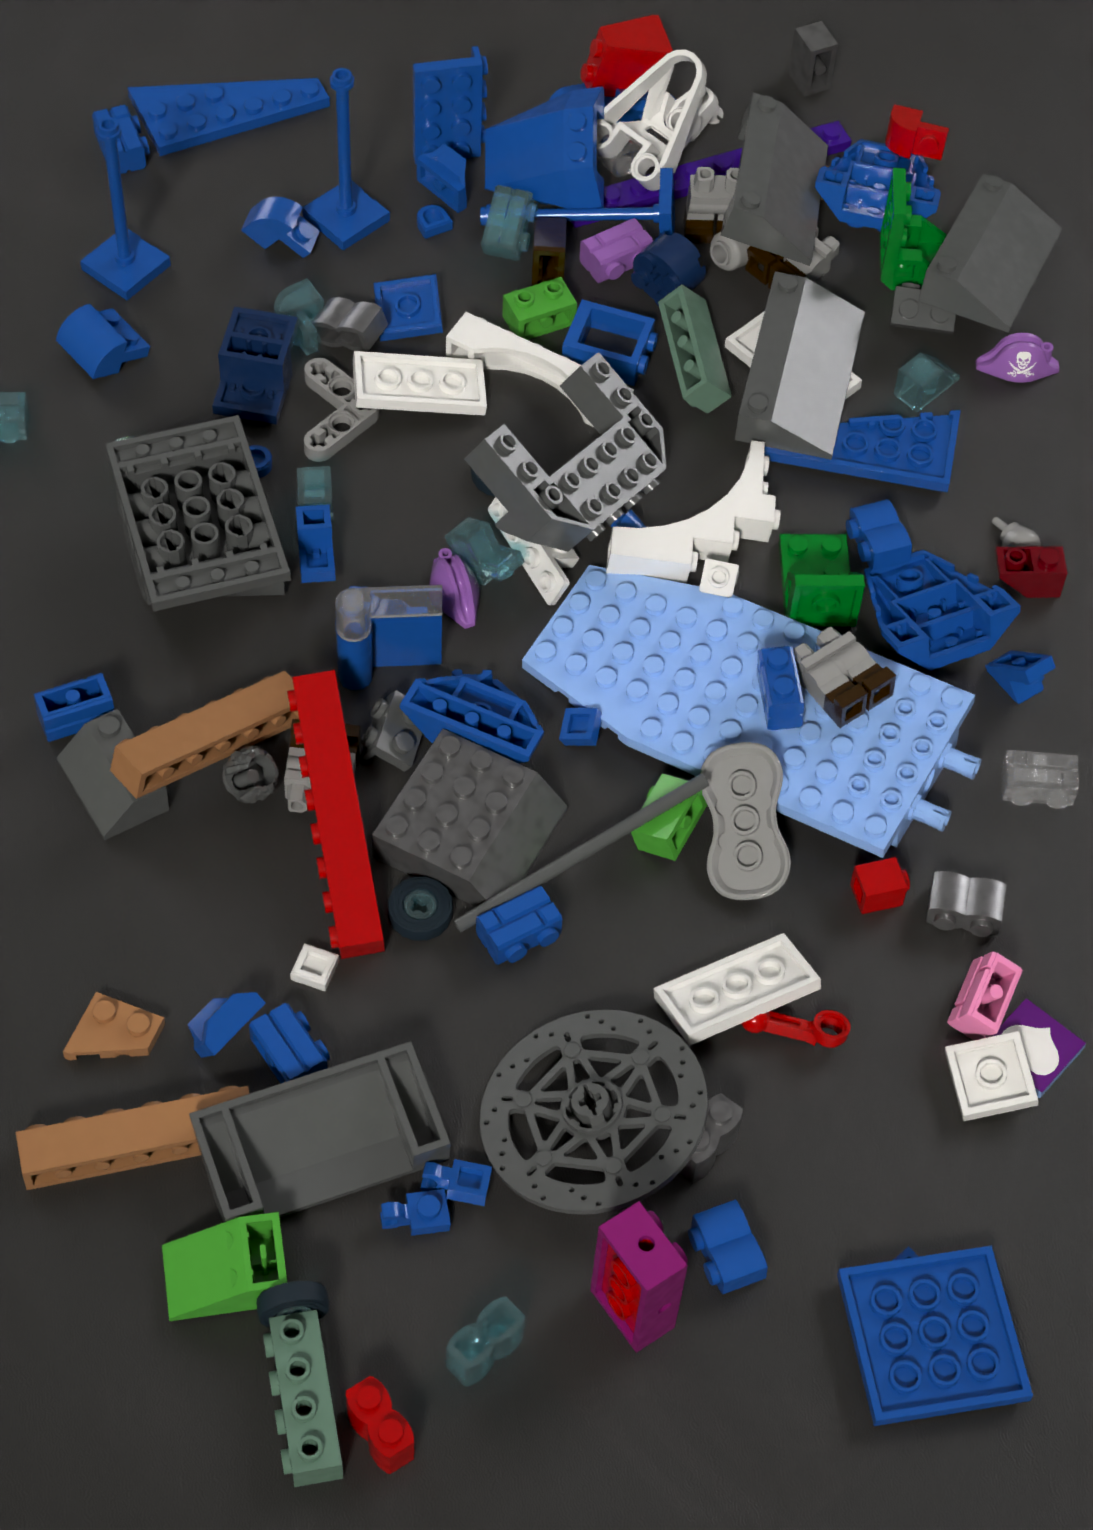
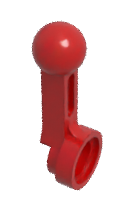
(803, 1029)

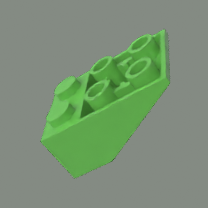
(224, 1267)

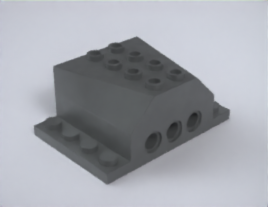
(196, 515)

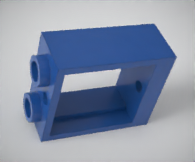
(618, 322)

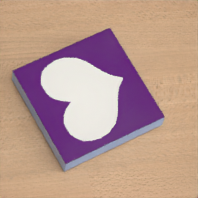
(1046, 1043)

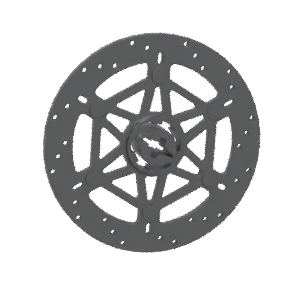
(591, 1128)

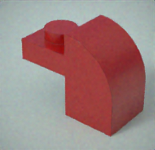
(910, 136)

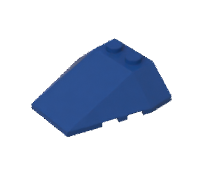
(550, 151)
(860, 182)
(937, 612)

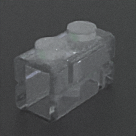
(1039, 778)

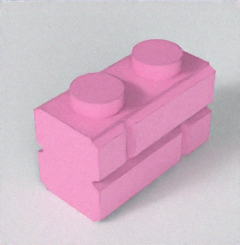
(985, 996)

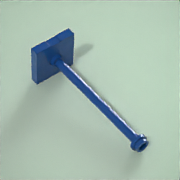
(346, 210)
(661, 213)
(124, 260)

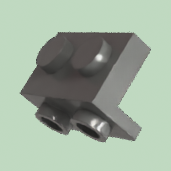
(913, 314)
(391, 733)

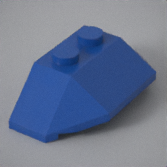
(474, 713)

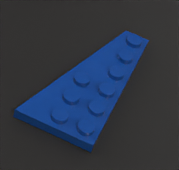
(201, 113)
(889, 450)

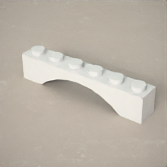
(504, 350)

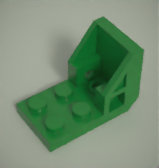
(906, 239)
(819, 580)

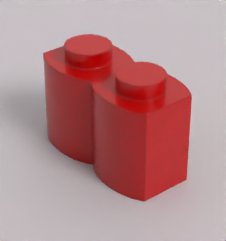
(384, 1428)

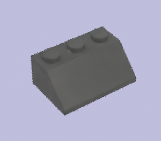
(87, 767)

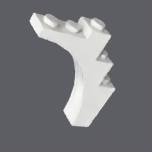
(674, 549)

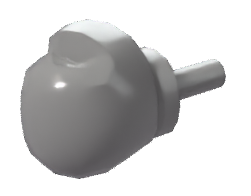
(1016, 535)

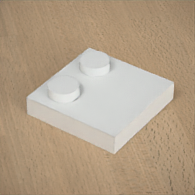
(991, 1076)

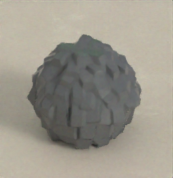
(250, 774)

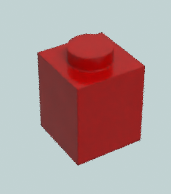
(879, 885)

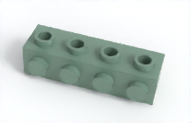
(694, 349)
(305, 1398)

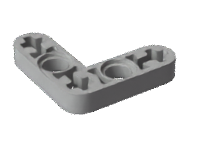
(346, 411)

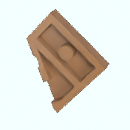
(114, 1030)

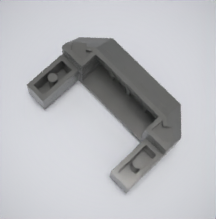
(591, 485)

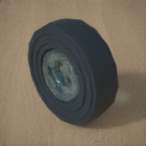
(415, 924)
(291, 1299)

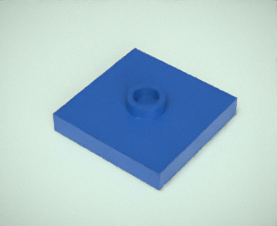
(409, 307)

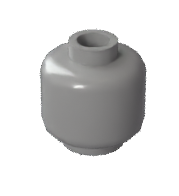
(728, 253)

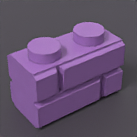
(613, 250)

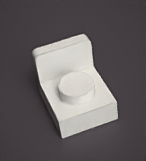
(719, 578)

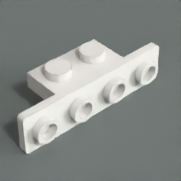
(541, 562)

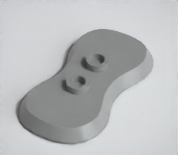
(746, 848)

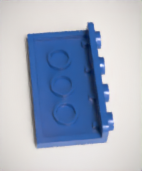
(450, 105)

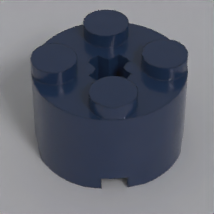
(667, 265)

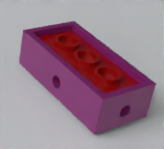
(638, 1275)

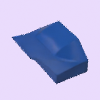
(444, 176)
(222, 1020)

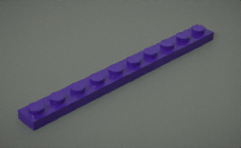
(633, 194)

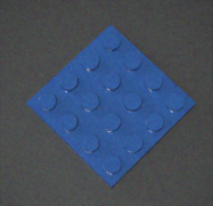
(933, 1335)

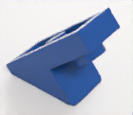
(1021, 673)

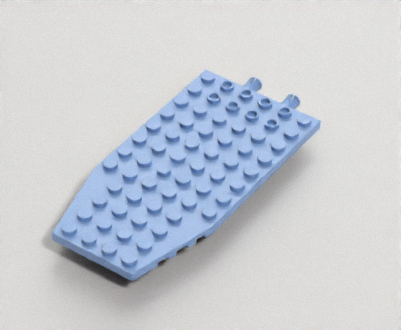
(682, 680)

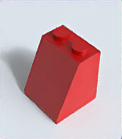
(624, 53)

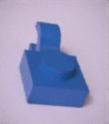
(464, 1181)
(424, 1213)

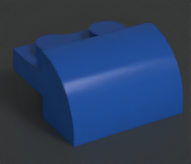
(100, 340)

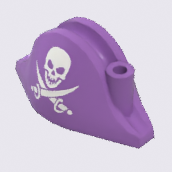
(1019, 359)
(459, 588)

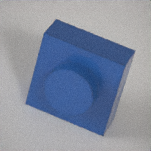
(580, 726)

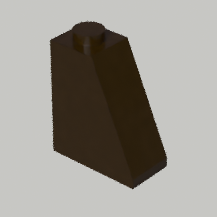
(548, 249)

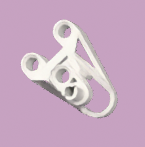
(683, 118)

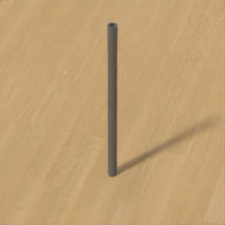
(586, 849)

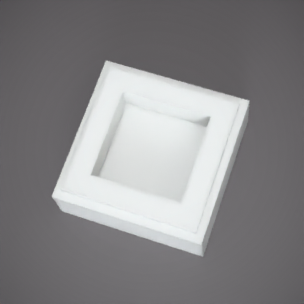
(314, 967)

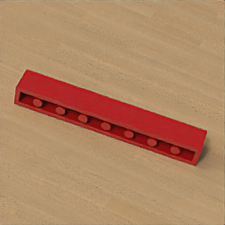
(338, 815)

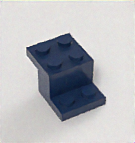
(255, 365)

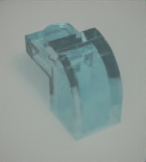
(305, 303)
(315, 487)
(478, 547)

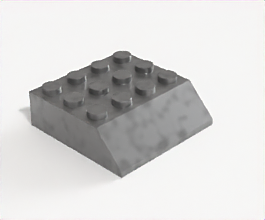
(468, 820)

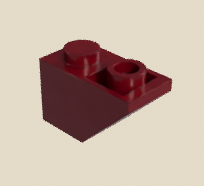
(1033, 570)

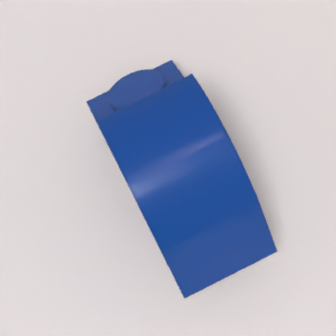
(280, 220)
(315, 543)

